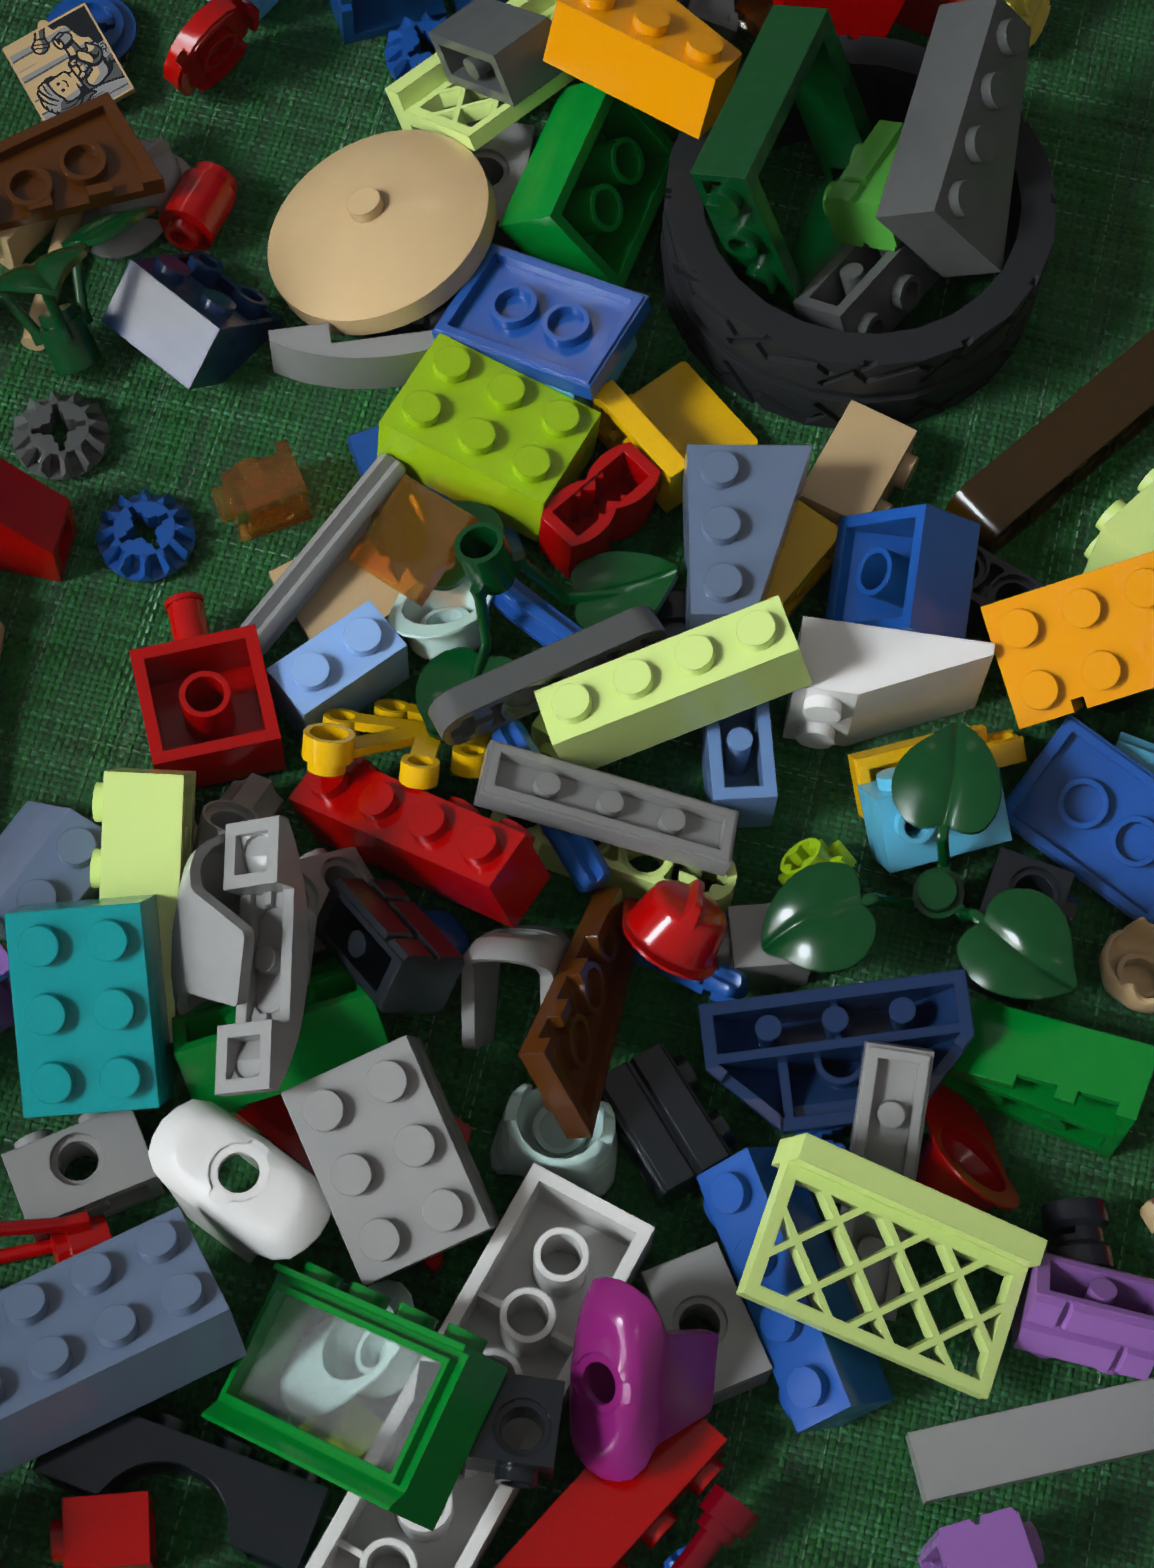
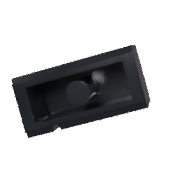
(388, 945)
(665, 1123)

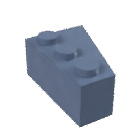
(736, 522)

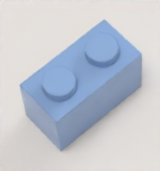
(339, 668)

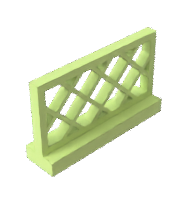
(431, 103)
(903, 1206)

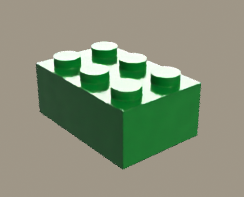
(590, 185)

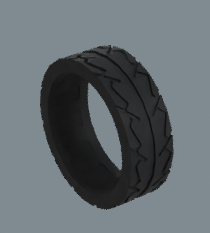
(815, 370)

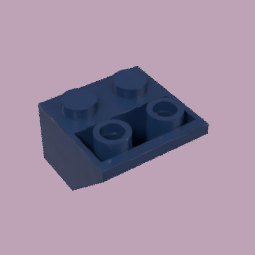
(190, 316)

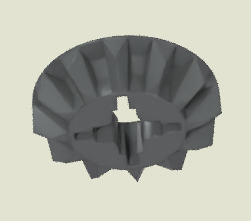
(84, 444)

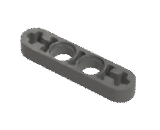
(509, 690)

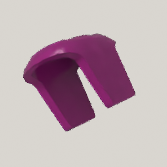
(633, 1380)

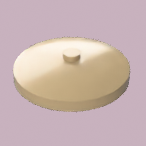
(382, 232)

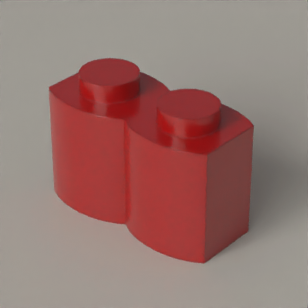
(599, 510)

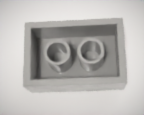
(390, 1159)

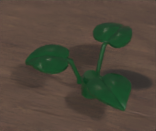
(62, 328)
(600, 583)
(1013, 950)

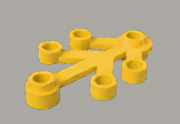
(393, 726)

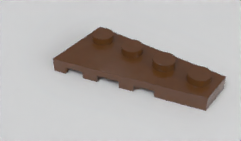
(73, 165)
(580, 1017)

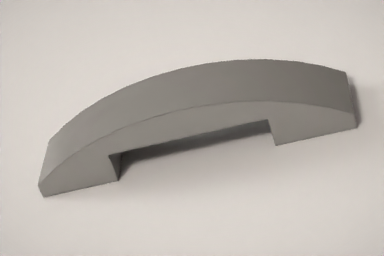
(368, 363)
(268, 877)

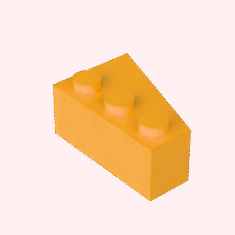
(646, 56)

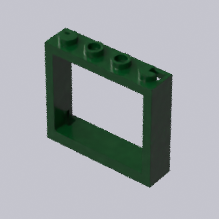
(790, 61)

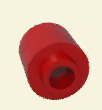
(199, 206)

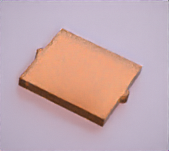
(412, 540)

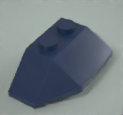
(803, 1050)

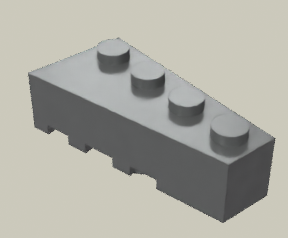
(960, 140)

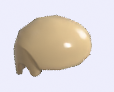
(1128, 966)

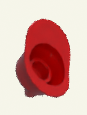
(676, 928)
(962, 1156)

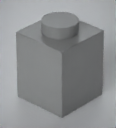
(743, 950)

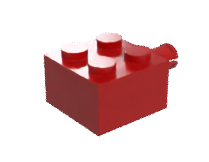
(207, 698)

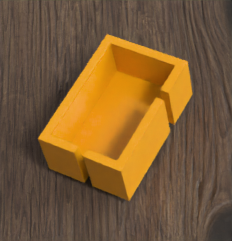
(1076, 640)

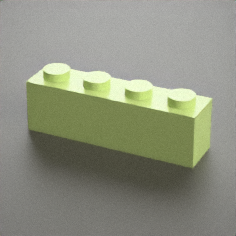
(674, 686)
(145, 844)

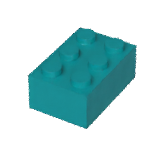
(89, 1006)

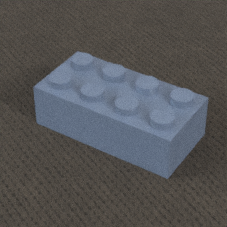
(107, 1336)

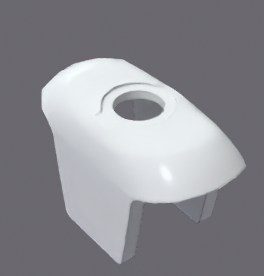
(270, 1219)

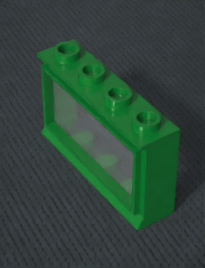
(360, 1392)

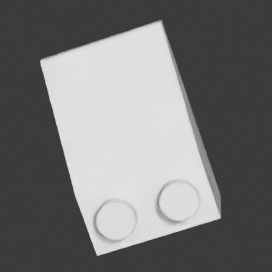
(879, 681)

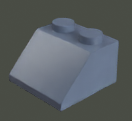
(46, 857)

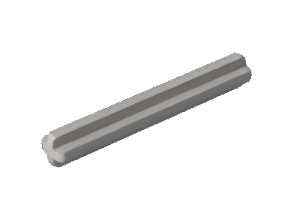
(325, 550)

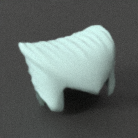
(533, 1136)

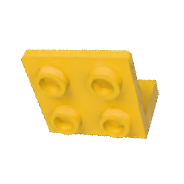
(664, 419)

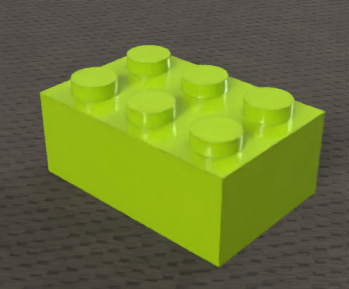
(487, 434)

